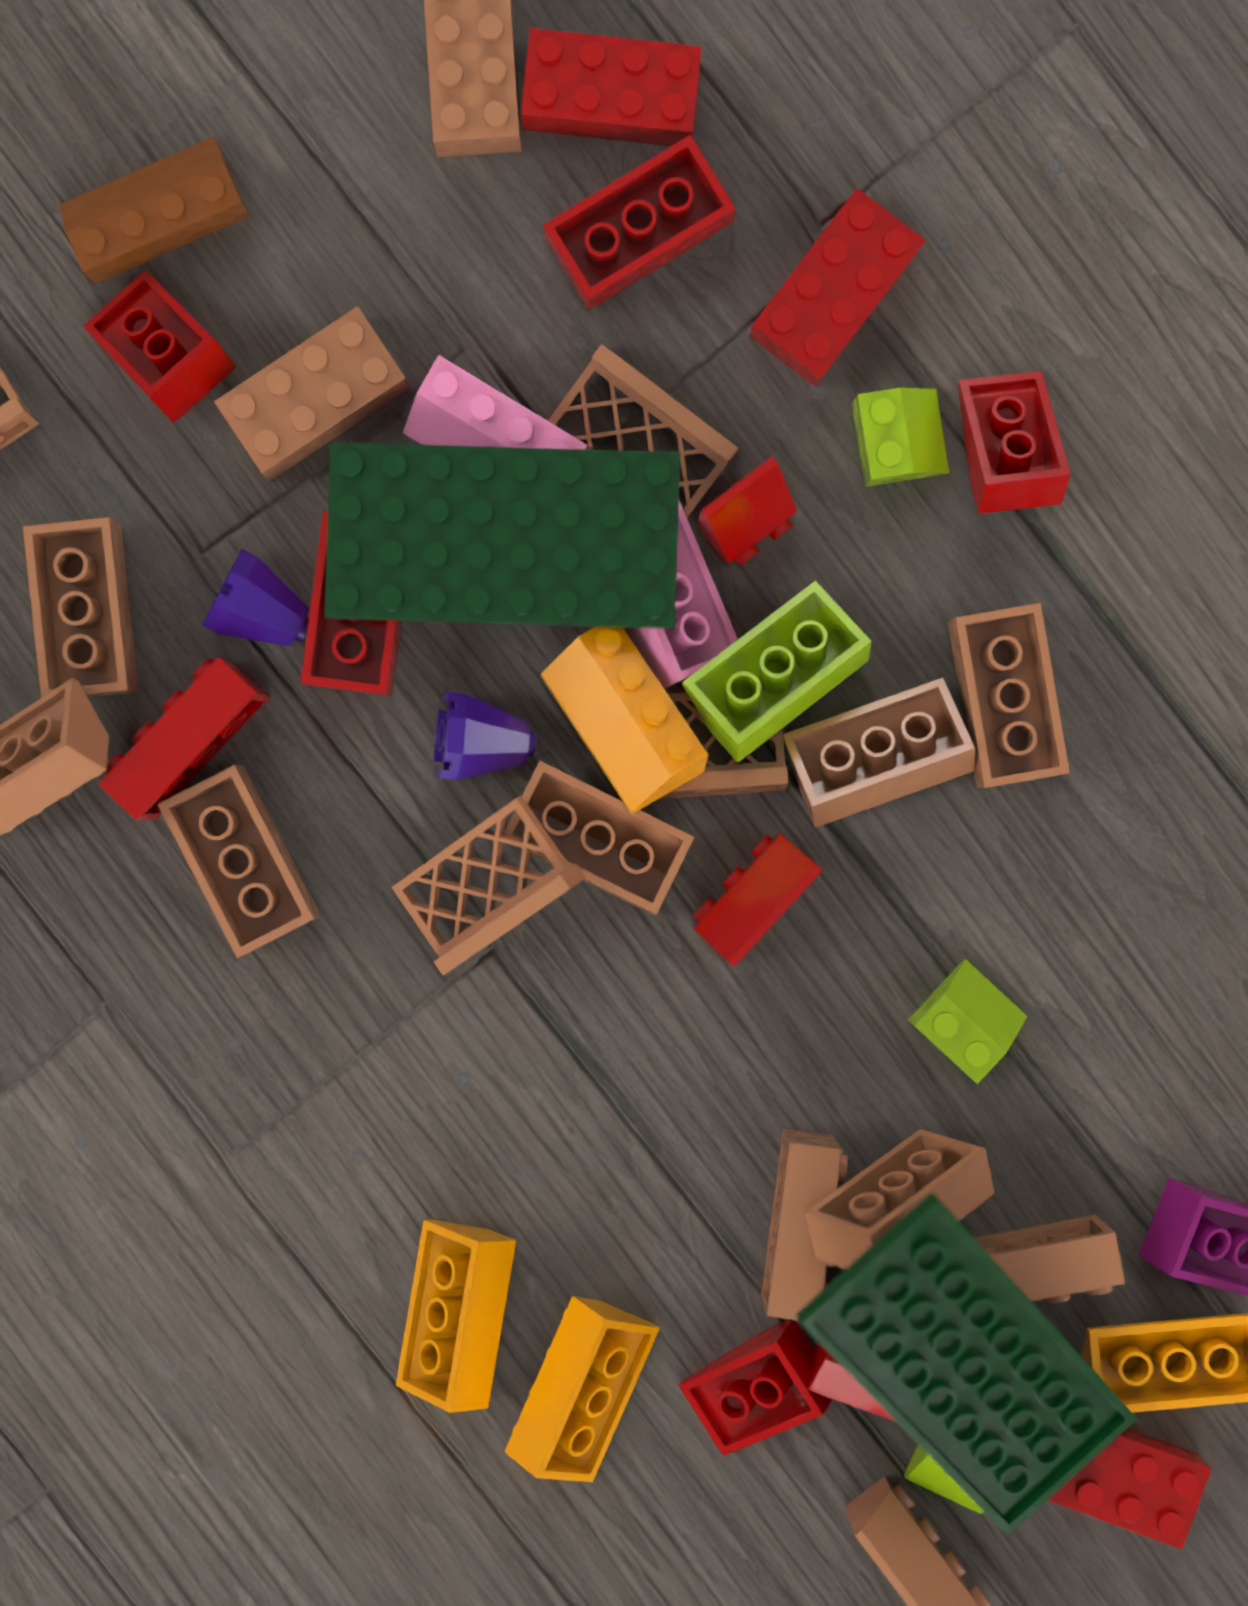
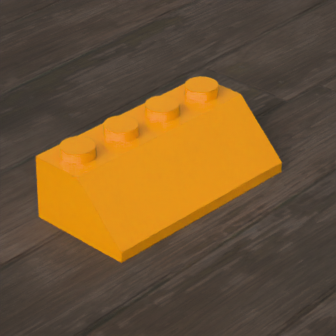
(624, 716)
(455, 1315)
(1172, 1361)
(581, 1391)

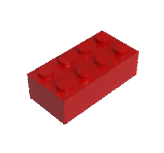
(610, 87)
(639, 222)
(836, 287)
(343, 651)
(184, 738)
(1140, 1487)

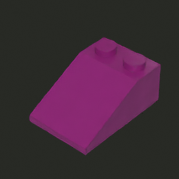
(1199, 1237)

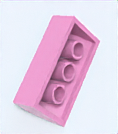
(465, 411)
(700, 618)

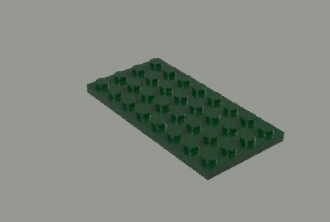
(502, 535)
(966, 1364)

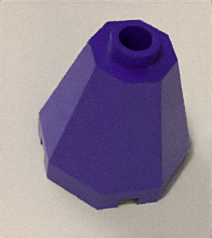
(257, 605)
(479, 738)

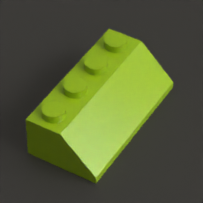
(777, 670)

